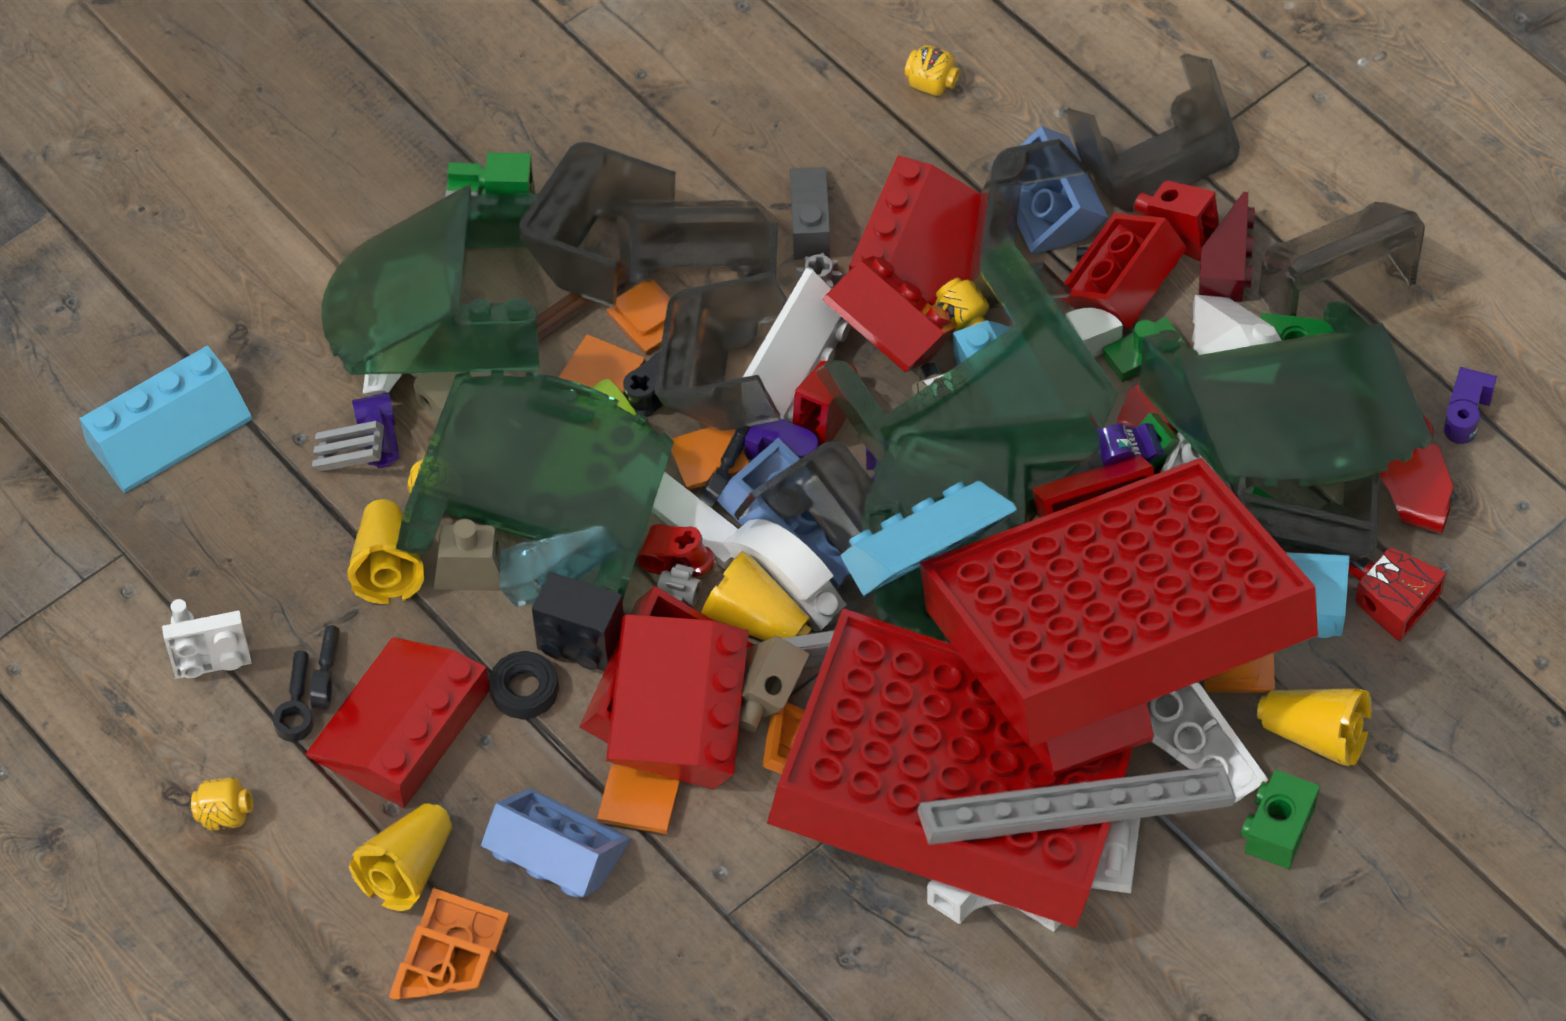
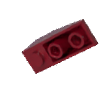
(1225, 254)

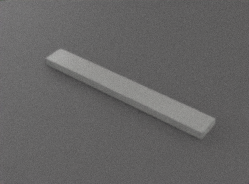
(1075, 804)

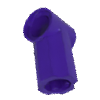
(379, 409)

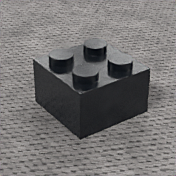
(577, 621)

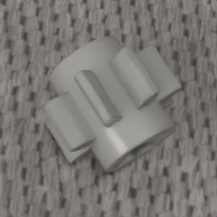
(823, 267)
(681, 584)

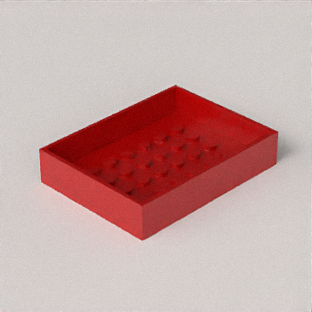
(1118, 601)
(910, 725)

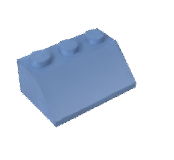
(1058, 209)
(553, 842)

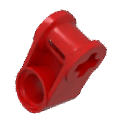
(675, 545)

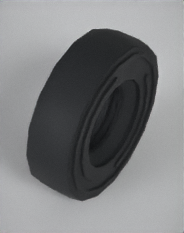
(523, 706)

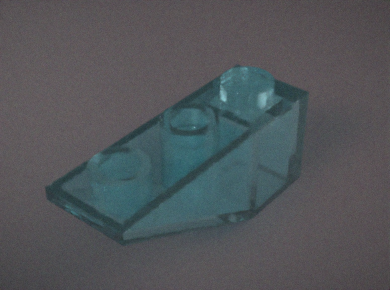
(571, 555)

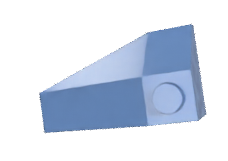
(760, 470)

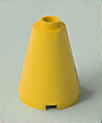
(376, 566)
(755, 602)
(1320, 720)
(402, 857)

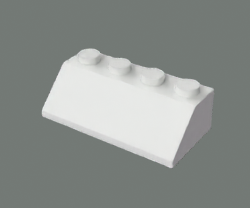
(798, 342)

